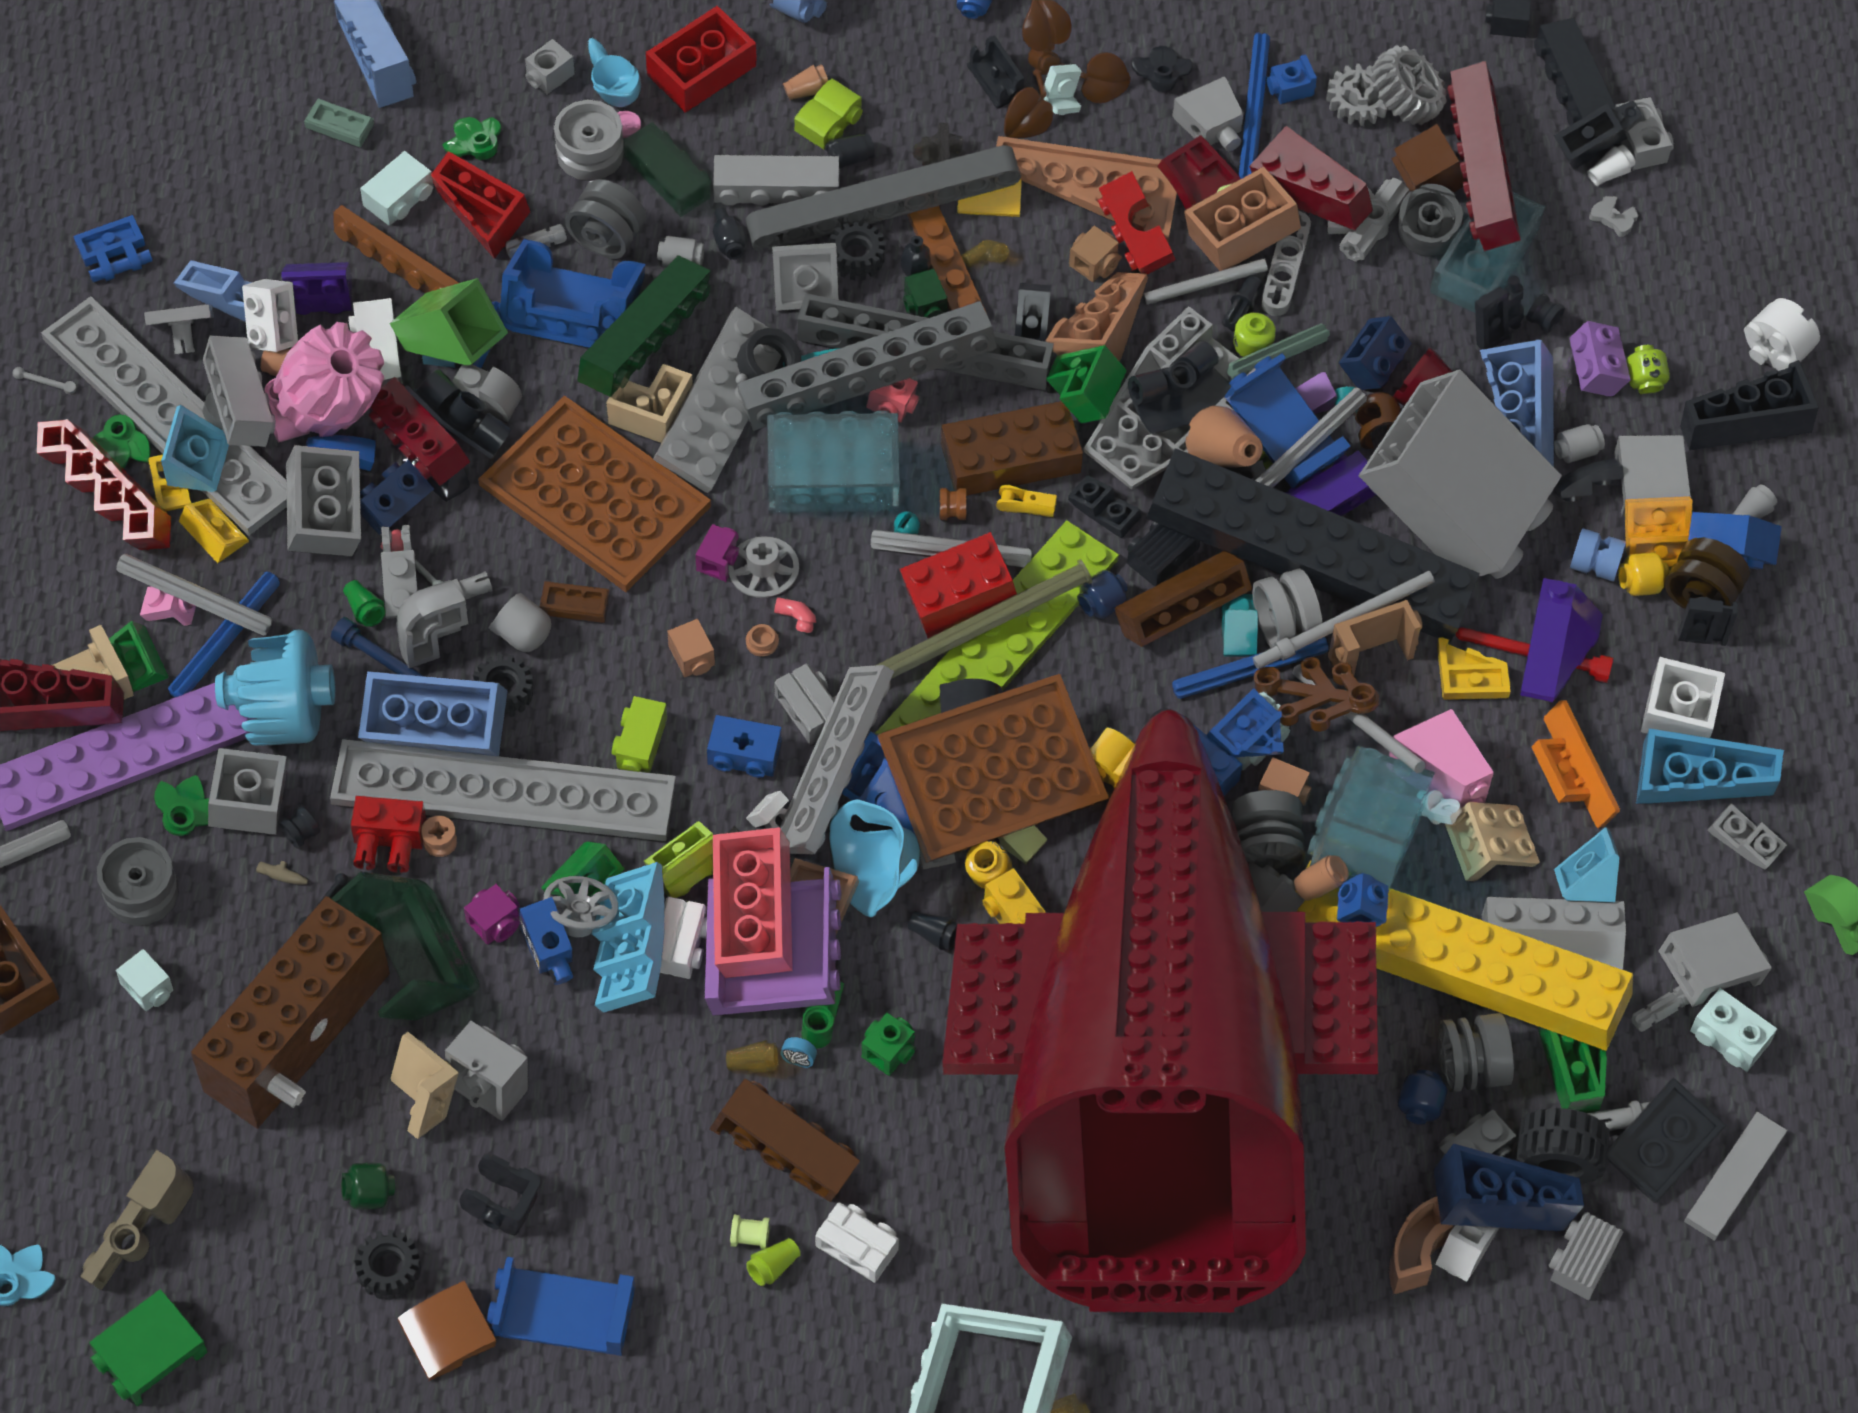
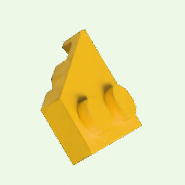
(1471, 674)

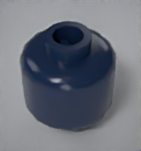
(1102, 594)
(1422, 1096)

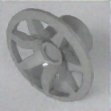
(763, 561)
(579, 909)

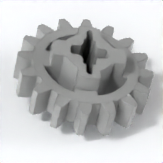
(1354, 96)

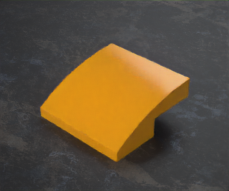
(1658, 526)

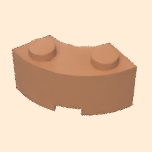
(1414, 1245)

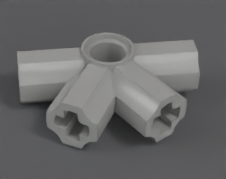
(1376, 226)

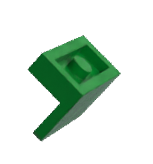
(589, 861)

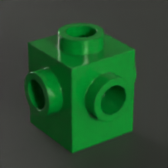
(888, 1043)

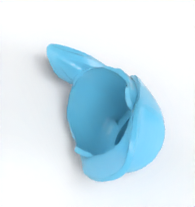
(613, 76)

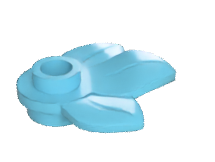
(24, 1274)

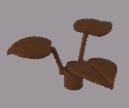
(1042, 29)

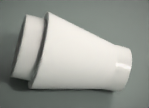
(1613, 164)

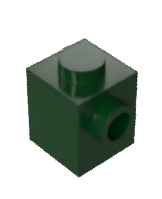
(924, 295)

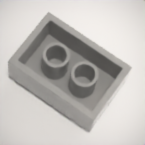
(323, 500)

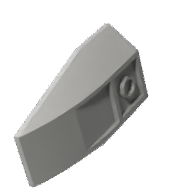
(1121, 439)

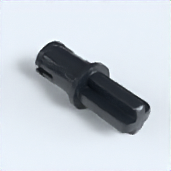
(1243, 301)

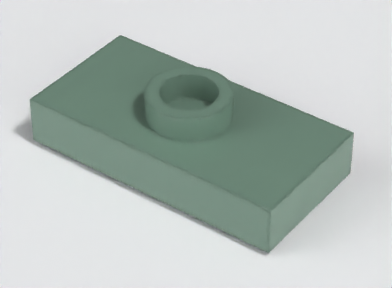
(339, 123)

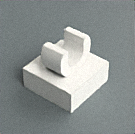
(768, 809)

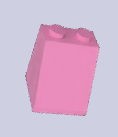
(1452, 755)

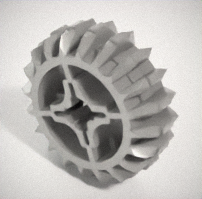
(1408, 85)

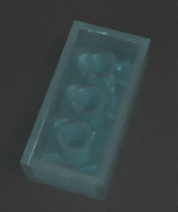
(1470, 272)

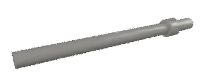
(1286, 647)
(1376, 733)

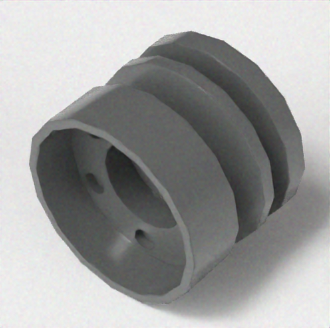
(1270, 828)
(1483, 1051)

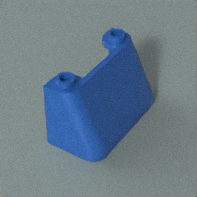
(563, 302)

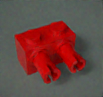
(390, 824)

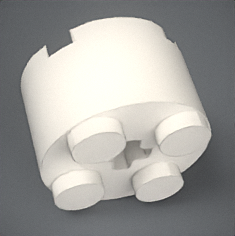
(1781, 334)

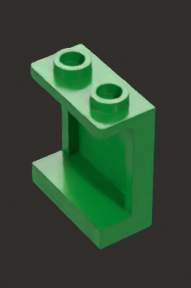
(145, 1346)

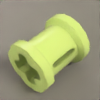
(750, 1232)

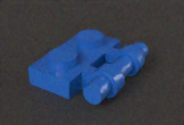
(110, 241)

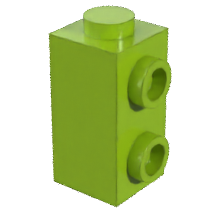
(641, 735)

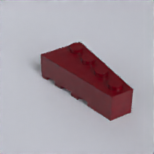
(56, 697)

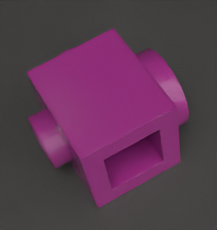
(493, 914)

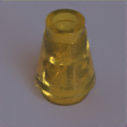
(754, 1058)

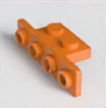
(1572, 766)

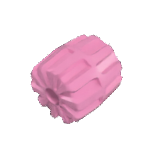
(329, 379)

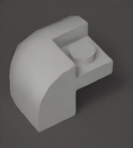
(426, 617)

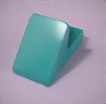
(1239, 627)

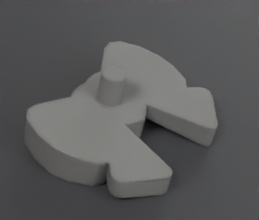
(1611, 217)

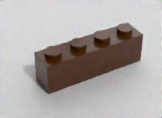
(1183, 598)

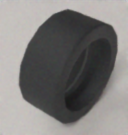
(768, 336)

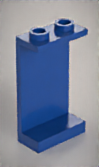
(1280, 417)
(561, 1309)

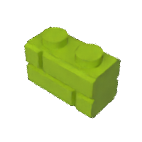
(685, 860)

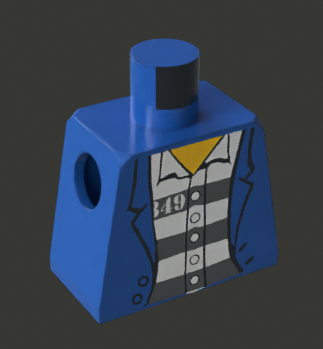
(542, 932)

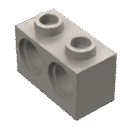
(1648, 138)

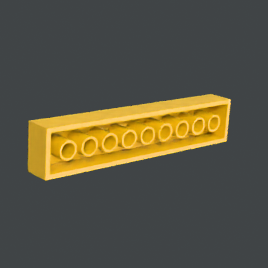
(1494, 967)

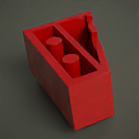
(480, 201)

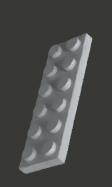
(713, 408)
(834, 757)

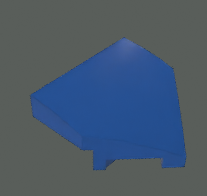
(1250, 728)

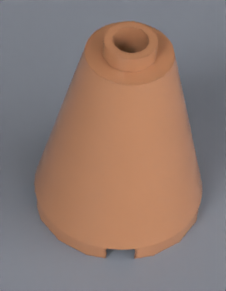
(1223, 438)

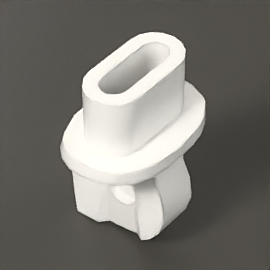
(1440, 809)

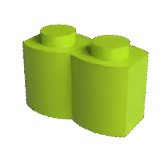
(828, 113)

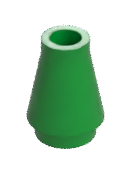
(364, 604)

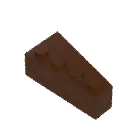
(785, 1139)

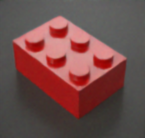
(701, 59)
(958, 583)

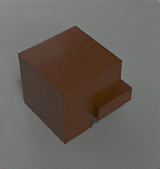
(1428, 161)

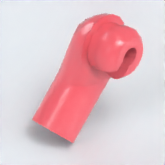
(796, 609)

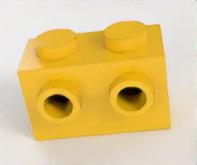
(1010, 899)

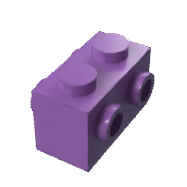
(1599, 358)

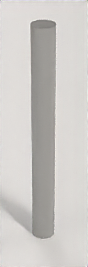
(1205, 281)

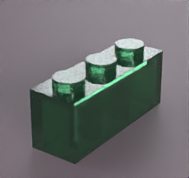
(667, 169)

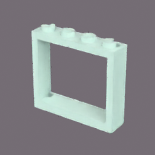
(951, 1319)

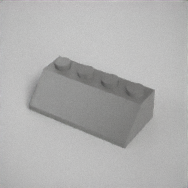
(1577, 926)

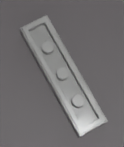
(1735, 1176)

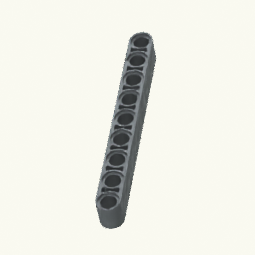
(884, 198)

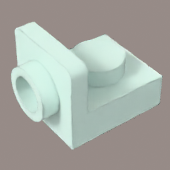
(1060, 88)

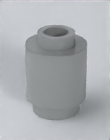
(679, 246)
(1579, 443)

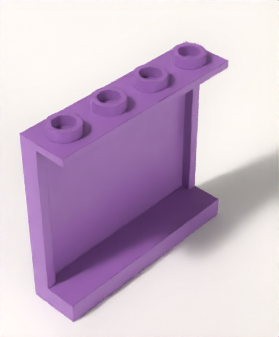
(813, 957)

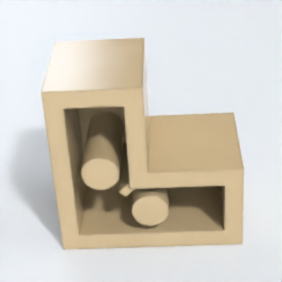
(651, 409)

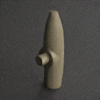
(281, 873)

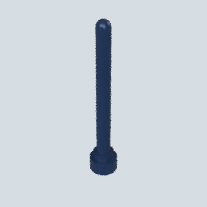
(348, 634)

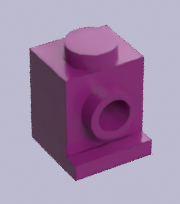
(717, 552)

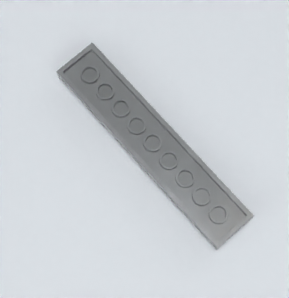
(148, 394)
(508, 789)

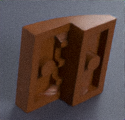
(446, 1330)

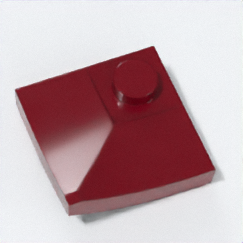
(1197, 171)

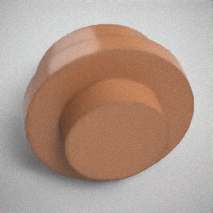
(762, 640)

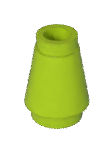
(772, 1261)

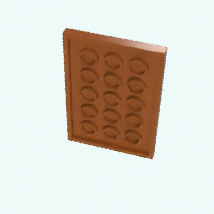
(595, 493)
(992, 767)

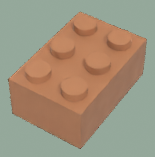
(1242, 219)

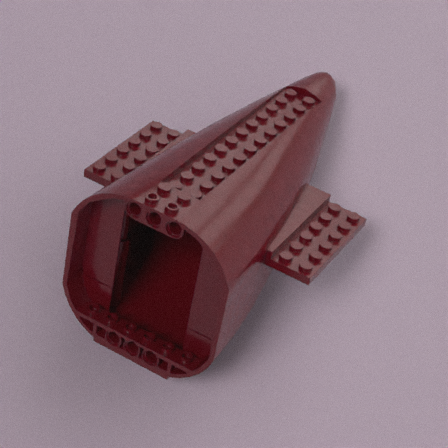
(1161, 1051)

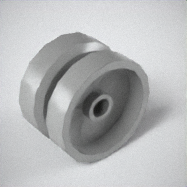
(589, 140)
(1286, 606)

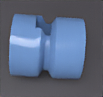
(1597, 554)

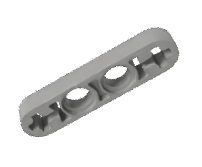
(1288, 264)

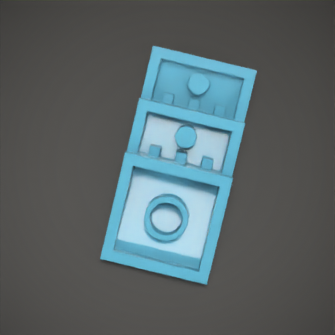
(633, 941)

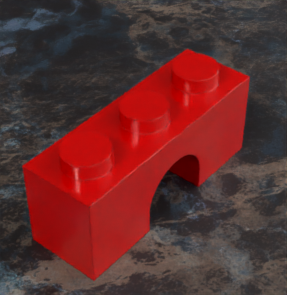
(1146, 248)

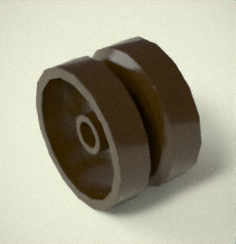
(1707, 570)

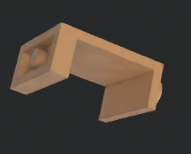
(1374, 629)

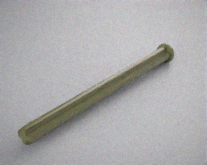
(988, 619)

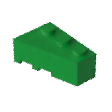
(1576, 1071)

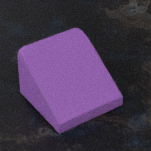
(1318, 393)

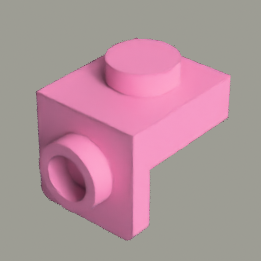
(162, 605)

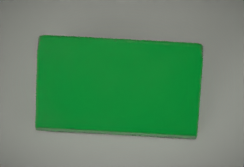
(138, 656)

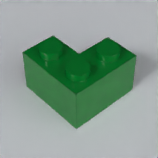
(1087, 381)

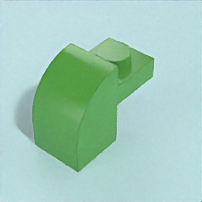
(1836, 903)

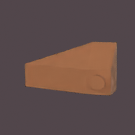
(1104, 319)

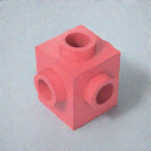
(895, 398)

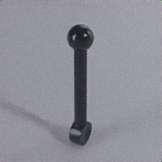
(340, 880)

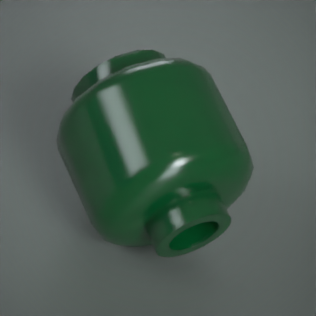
(367, 1185)

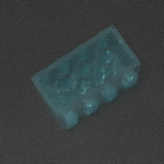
(833, 462)
(1371, 814)

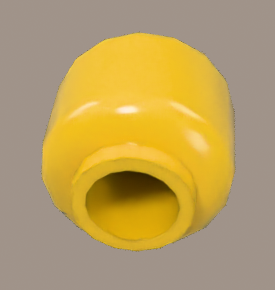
(1643, 574)
(987, 862)

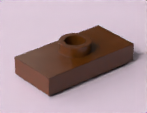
(575, 601)

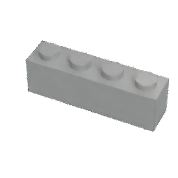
(772, 178)
(238, 391)

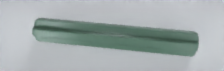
(1289, 347)

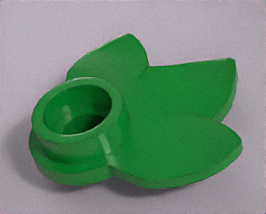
(474, 138)
(125, 444)
(183, 801)

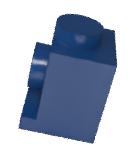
(1292, 80)

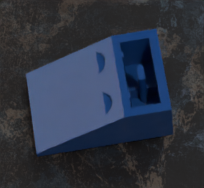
(874, 782)

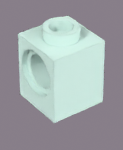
(145, 981)

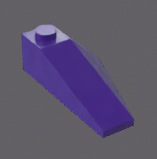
(1561, 636)

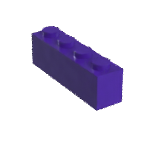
(1338, 487)

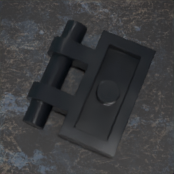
(1498, 313)

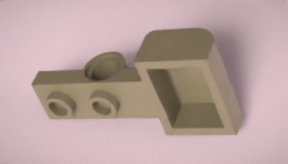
(159, 1193)

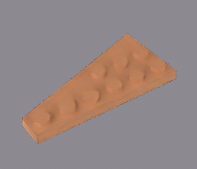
(1079, 172)

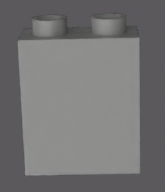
(1462, 476)

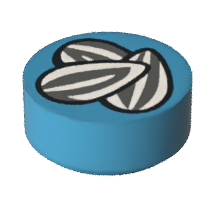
(798, 1052)

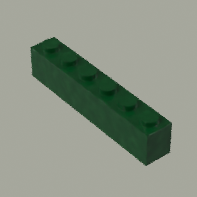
(644, 326)

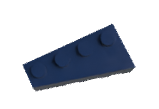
(1503, 1192)

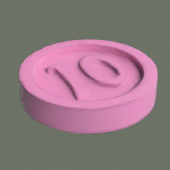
(630, 123)

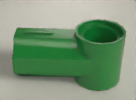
(824, 1016)

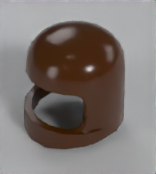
(1379, 410)

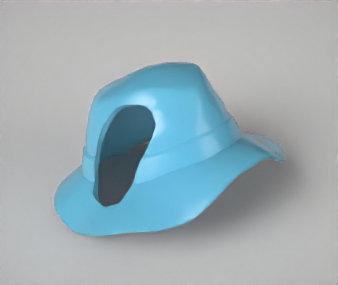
(879, 858)

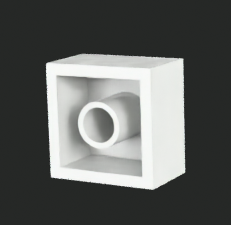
(1683, 698)

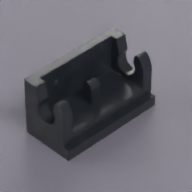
(996, 72)

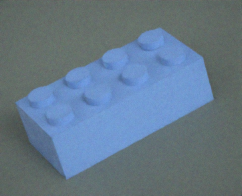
(433, 713)

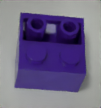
(320, 286)

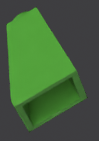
(451, 324)

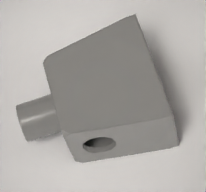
(1211, 113)

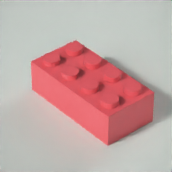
(752, 903)

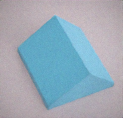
(194, 452)
(1590, 871)

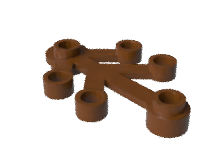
(1358, 698)

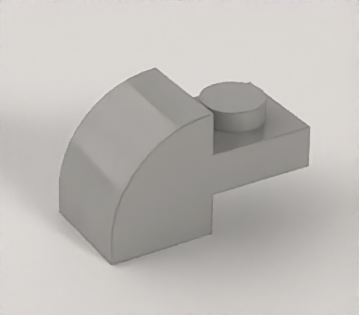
(493, 388)

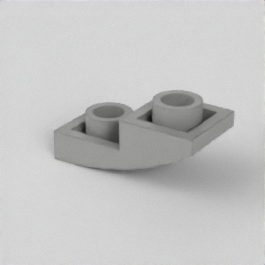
(1752, 842)

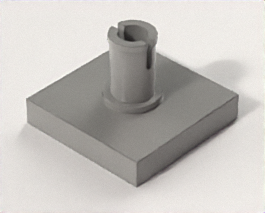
(804, 270)
(180, 321)

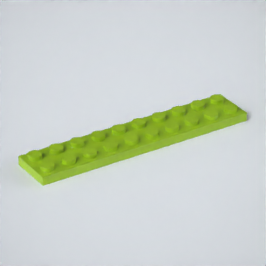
(1009, 647)

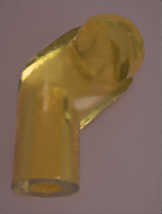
(987, 251)

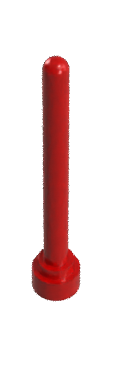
(1597, 667)

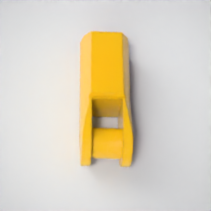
(1033, 502)

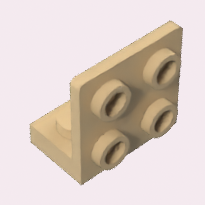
(99, 659)
(1490, 836)
(425, 1080)

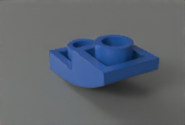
(365, 447)

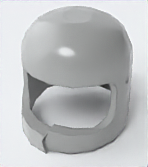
(522, 624)

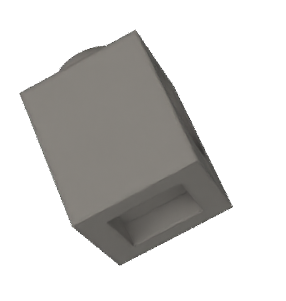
(549, 67)

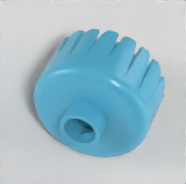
(279, 690)

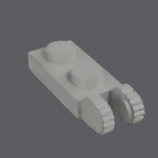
(397, 571)

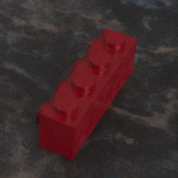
(417, 433)

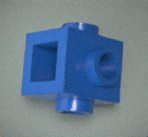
(1363, 900)

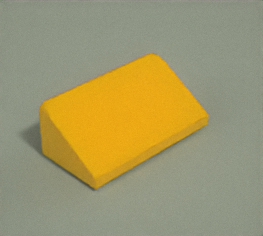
(997, 203)
(212, 529)

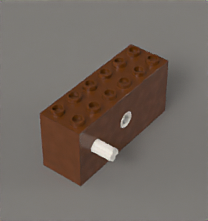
(291, 1013)

